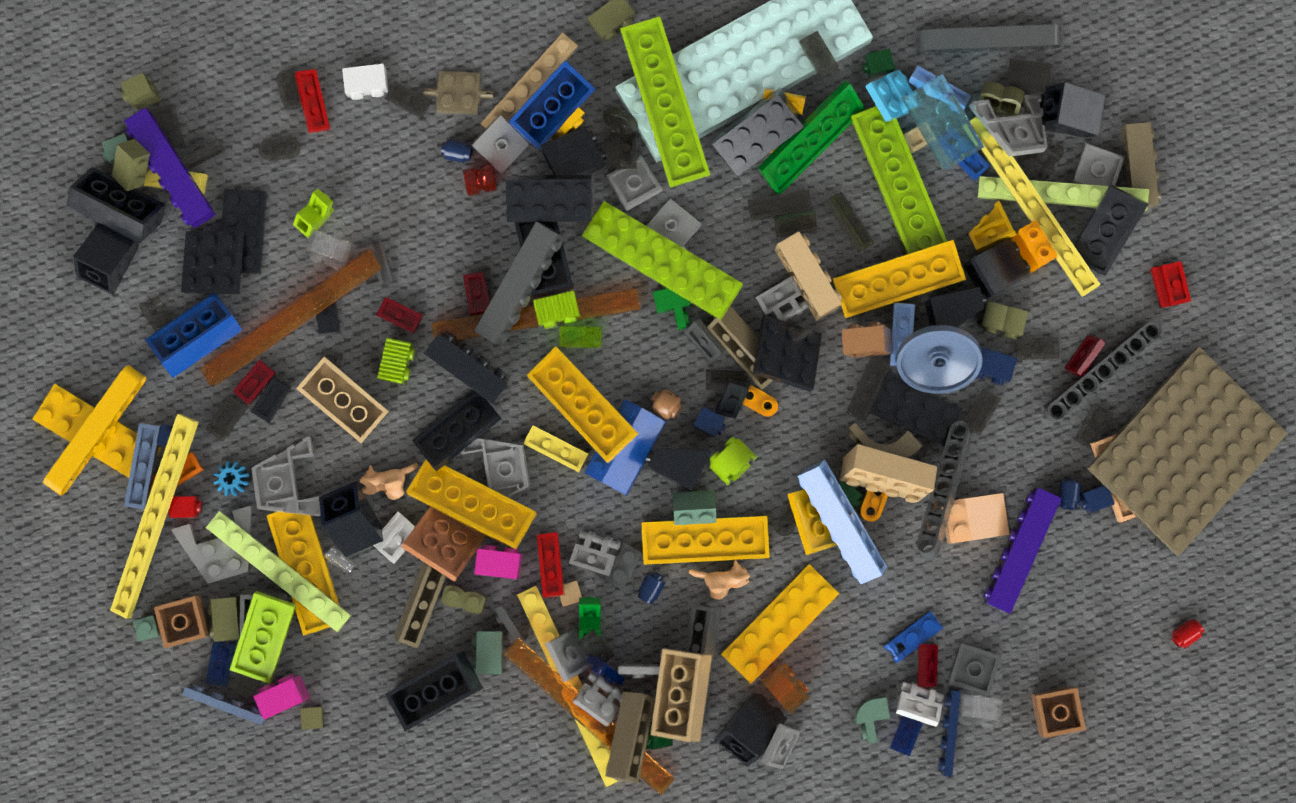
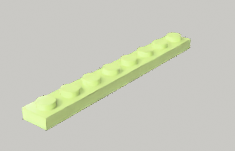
(1055, 192)
(278, 571)

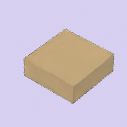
(914, 140)
(572, 593)

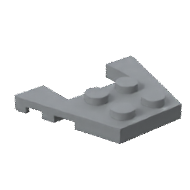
(1016, 133)
(504, 465)
(276, 482)
(215, 558)

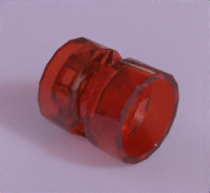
(479, 180)

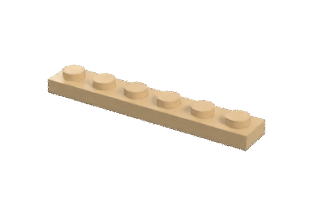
(533, 79)

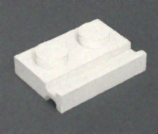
(393, 537)

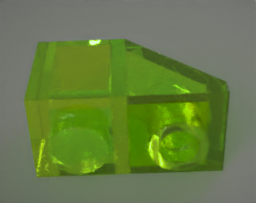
(580, 336)

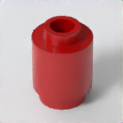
(1187, 633)

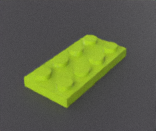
(262, 637)

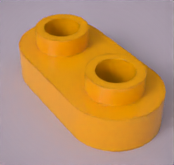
(758, 400)
(874, 502)

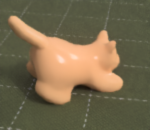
(389, 481)
(720, 582)

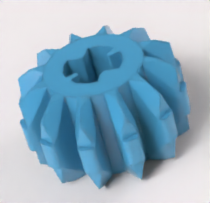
(231, 487)

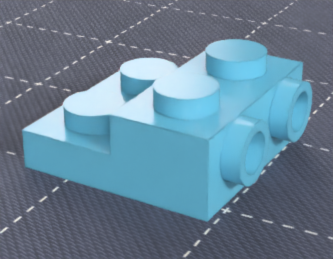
(888, 93)

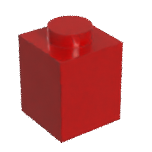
(185, 507)

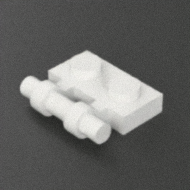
(919, 708)

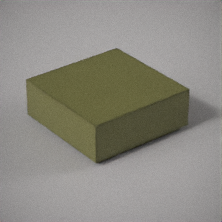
(312, 717)

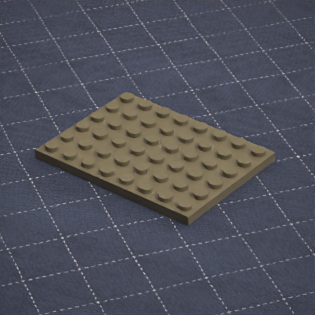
(1187, 451)

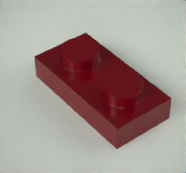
(476, 293)
(399, 315)
(1084, 355)
(254, 382)
(927, 665)

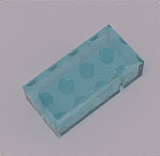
(942, 122)

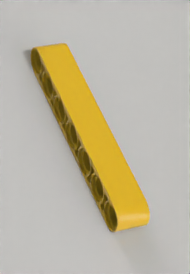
(94, 430)

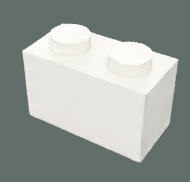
(365, 81)

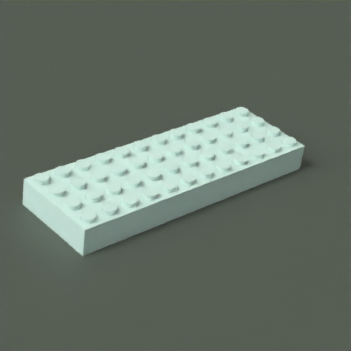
(760, 50)

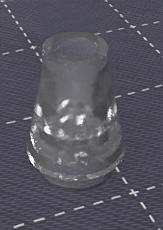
(337, 559)

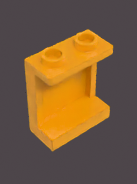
(1034, 246)

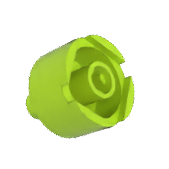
(732, 460)

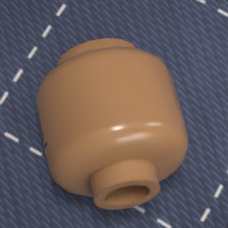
(666, 404)

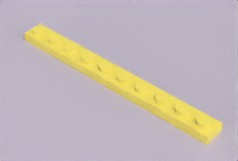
(1036, 209)
(154, 516)
(546, 631)

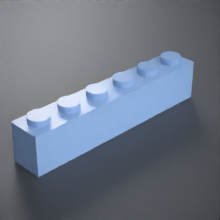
(842, 522)

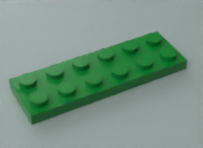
(807, 144)

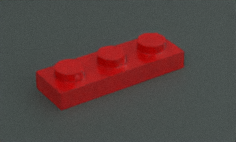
(312, 101)
(550, 565)

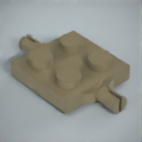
(458, 93)

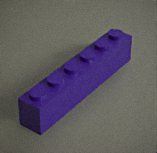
(170, 168)
(1022, 550)

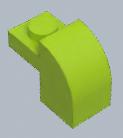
(314, 214)

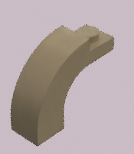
(904, 446)

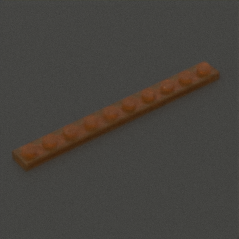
(588, 308)
(291, 318)
(564, 694)

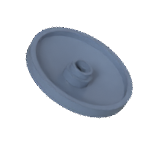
(939, 359)

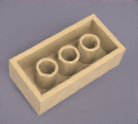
(808, 275)
(342, 399)
(888, 473)
(681, 695)

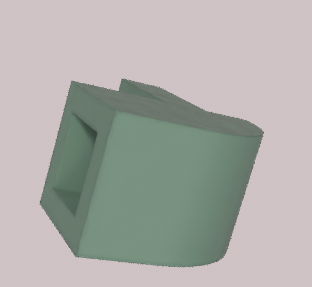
(868, 712)

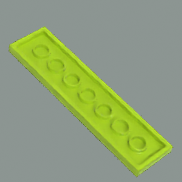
(665, 102)
(898, 181)
(662, 260)

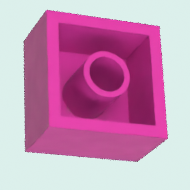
(498, 563)
(278, 698)

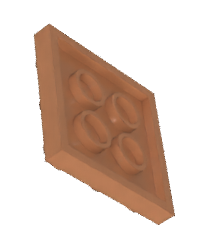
(443, 543)

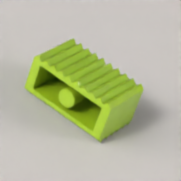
(556, 309)
(396, 361)

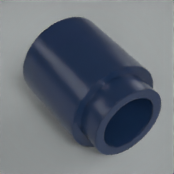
(456, 151)
(1070, 493)
(651, 587)

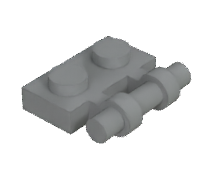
(778, 296)
(593, 559)
(595, 703)

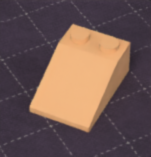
(977, 518)

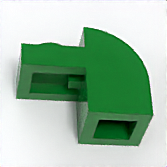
(668, 301)
(589, 616)

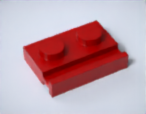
(1170, 284)

